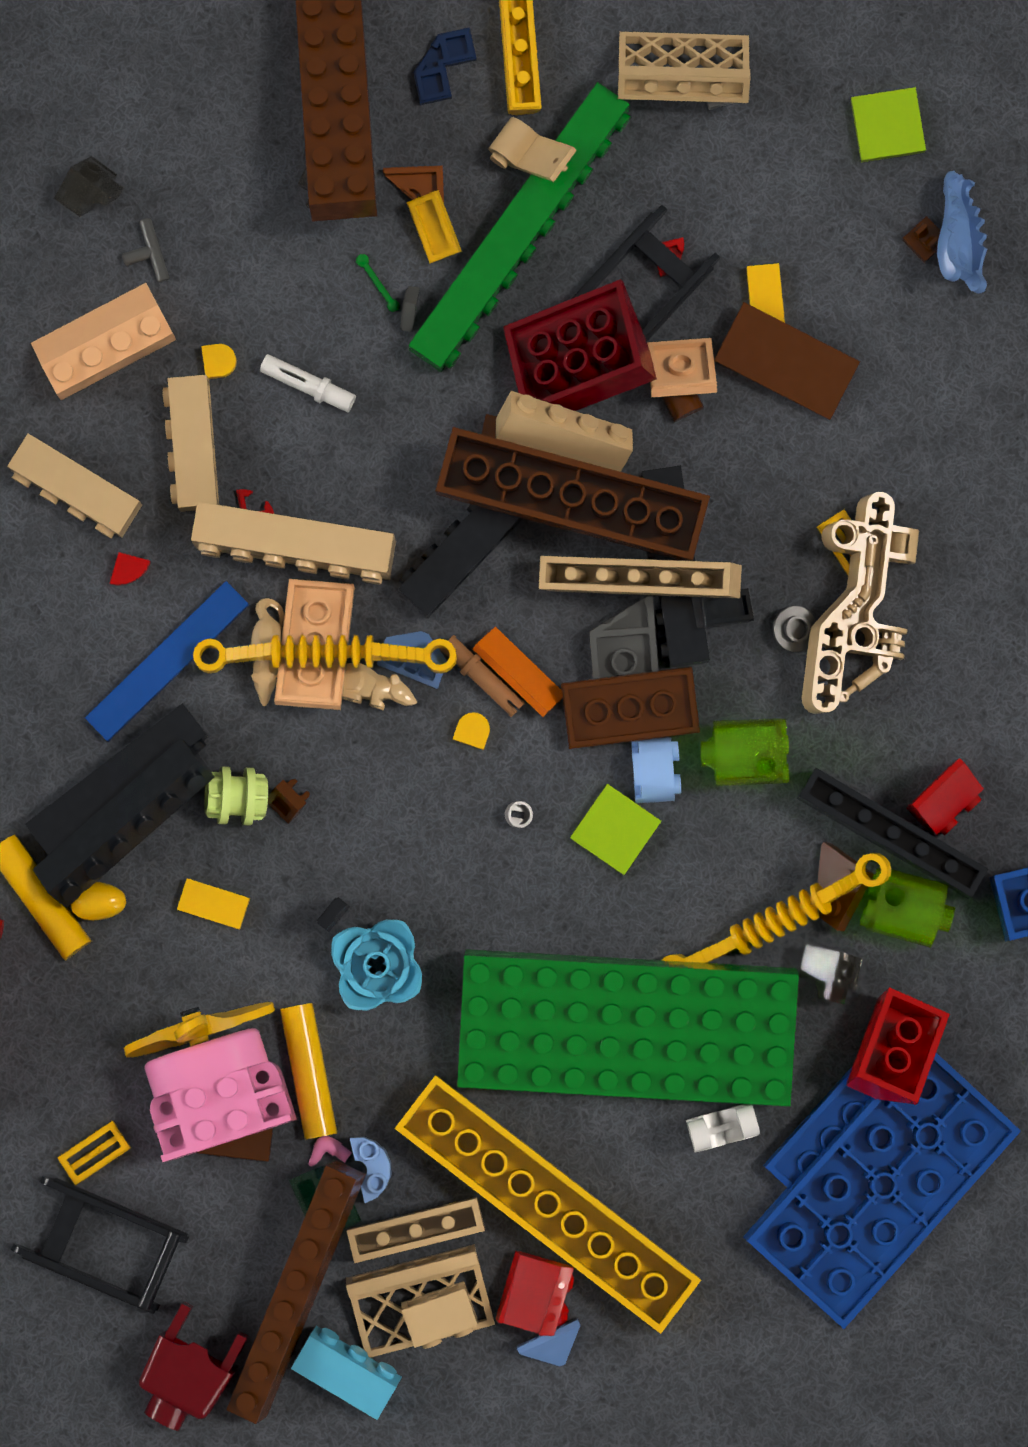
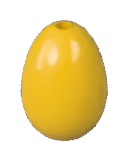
(99, 902)

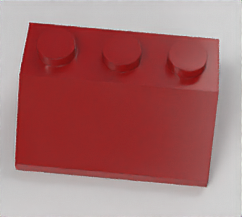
(898, 1048)

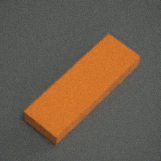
(518, 671)

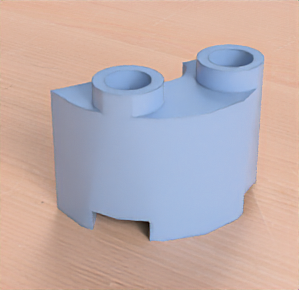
(654, 770)
(377, 1165)

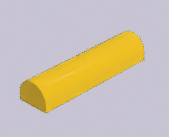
(520, 56)
(52, 916)
(308, 1071)

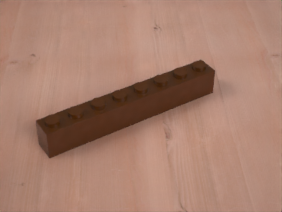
(296, 1291)

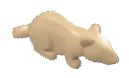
(263, 672)
(367, 684)

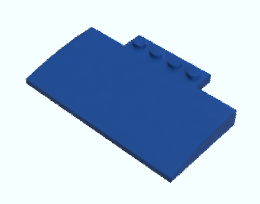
(873, 1184)

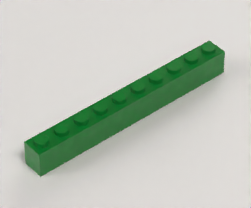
(516, 232)

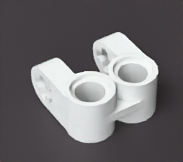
(723, 1127)

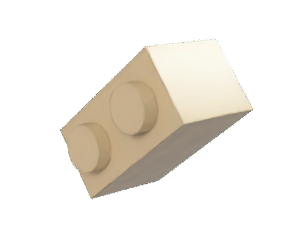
(439, 1315)

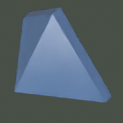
(415, 671)
(552, 1348)

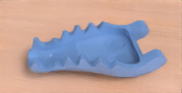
(960, 241)

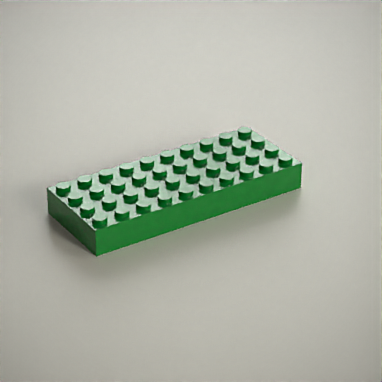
(627, 1027)

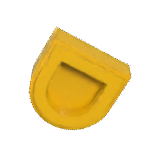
(218, 360)
(472, 730)

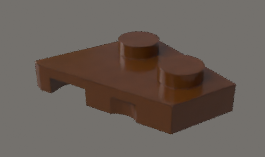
(832, 867)

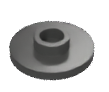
(792, 628)

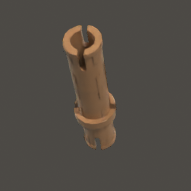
(484, 677)

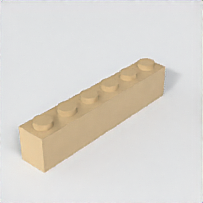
(640, 577)

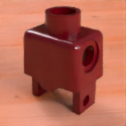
(185, 1376)

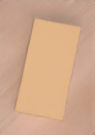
(322, 611)

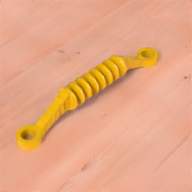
(370, 651)
(785, 916)

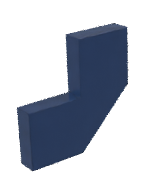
(445, 51)

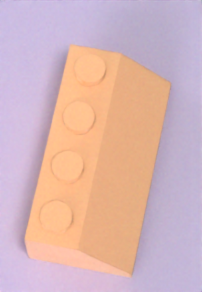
(103, 341)

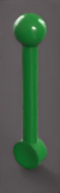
(363, 261)

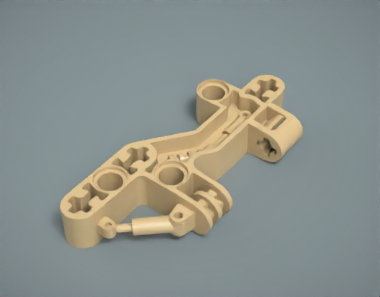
(853, 610)

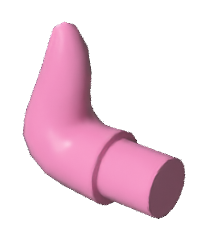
(330, 1145)

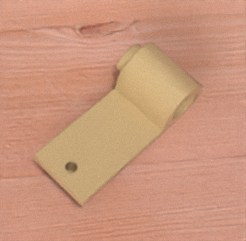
(529, 152)

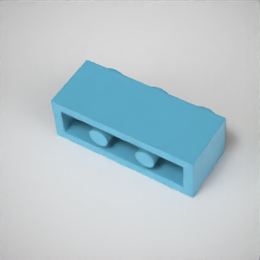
(346, 1372)

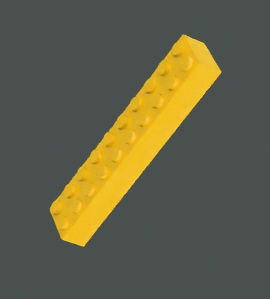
(548, 1204)

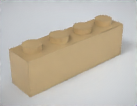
(563, 432)
(192, 441)
(75, 486)
(415, 1230)

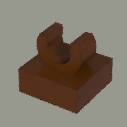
(923, 239)
(286, 800)

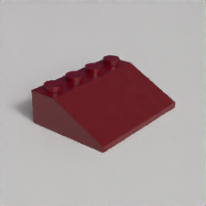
(581, 349)

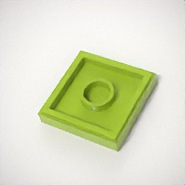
(888, 124)
(615, 829)

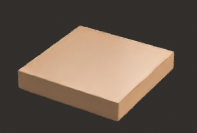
(683, 367)

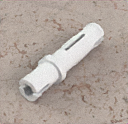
(318, 388)

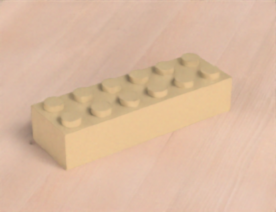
(293, 541)

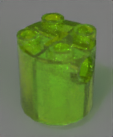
(747, 752)
(917, 909)

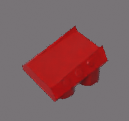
(535, 1294)

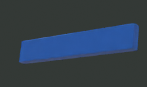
(166, 661)

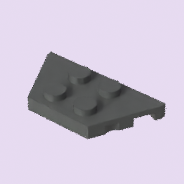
(625, 642)

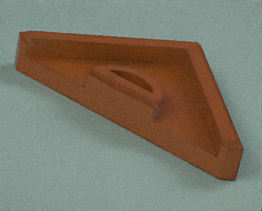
(416, 180)

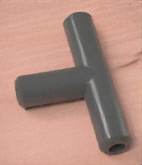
(150, 251)

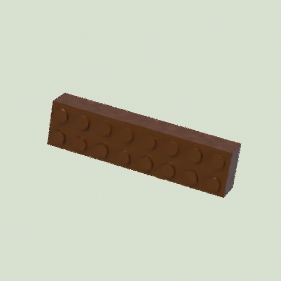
(336, 109)
(572, 495)

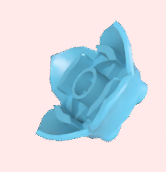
(351, 954)

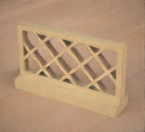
(683, 80)
(405, 1276)

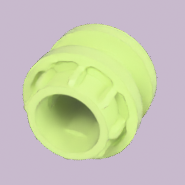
(236, 796)

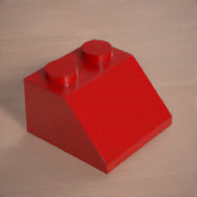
(946, 798)

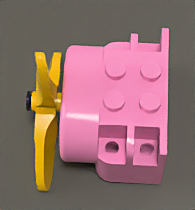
(215, 1086)

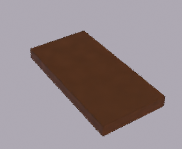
(786, 361)
(630, 707)

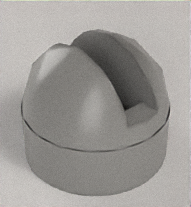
(518, 806)

